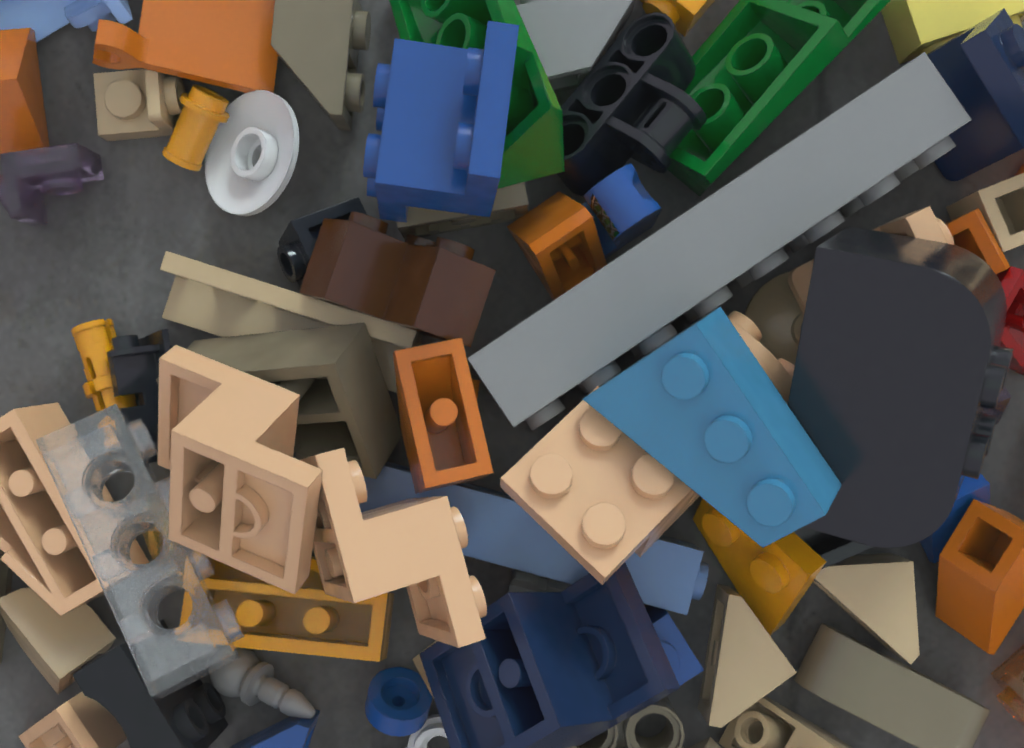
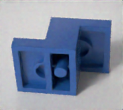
(441, 125)

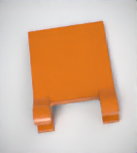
(196, 40)

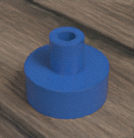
(397, 701)

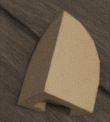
(53, 641)

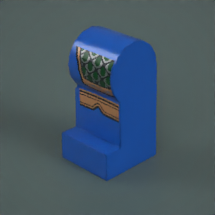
(621, 209)

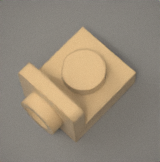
(137, 104)

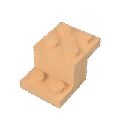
(234, 469)
(596, 491)
(396, 547)

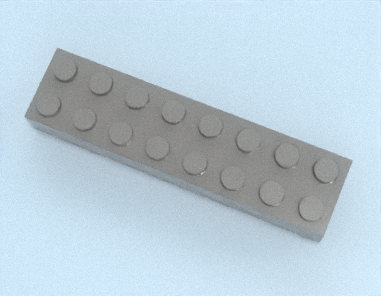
(726, 237)

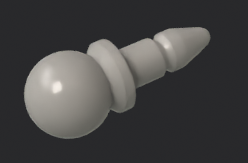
(256, 683)

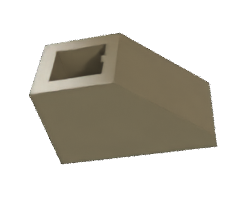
(321, 50)

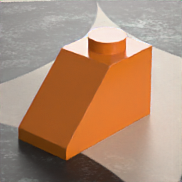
(440, 416)

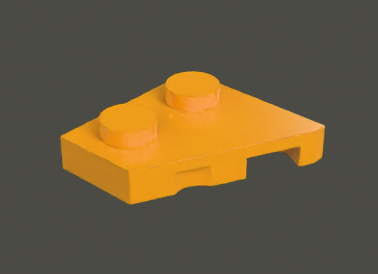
(766, 577)

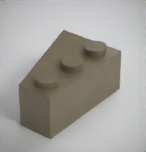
(338, 386)

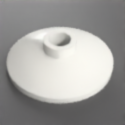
(252, 153)

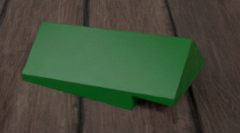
(755, 70)
(534, 117)

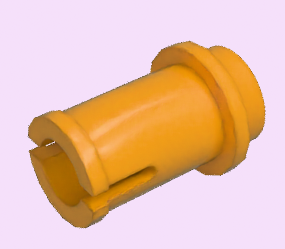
(195, 127)

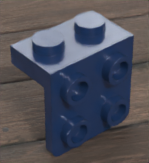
(988, 80)

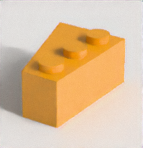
(300, 621)

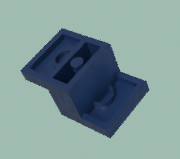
(551, 668)

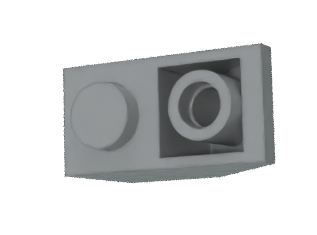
(573, 35)

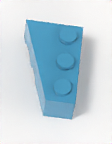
(722, 430)

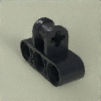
(630, 105)

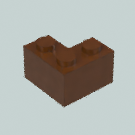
(404, 283)

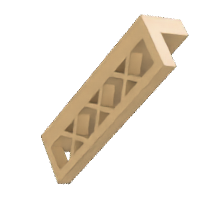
(240, 305)

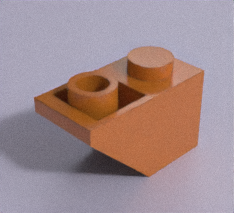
(982, 575)

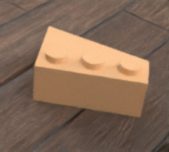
(34, 522)

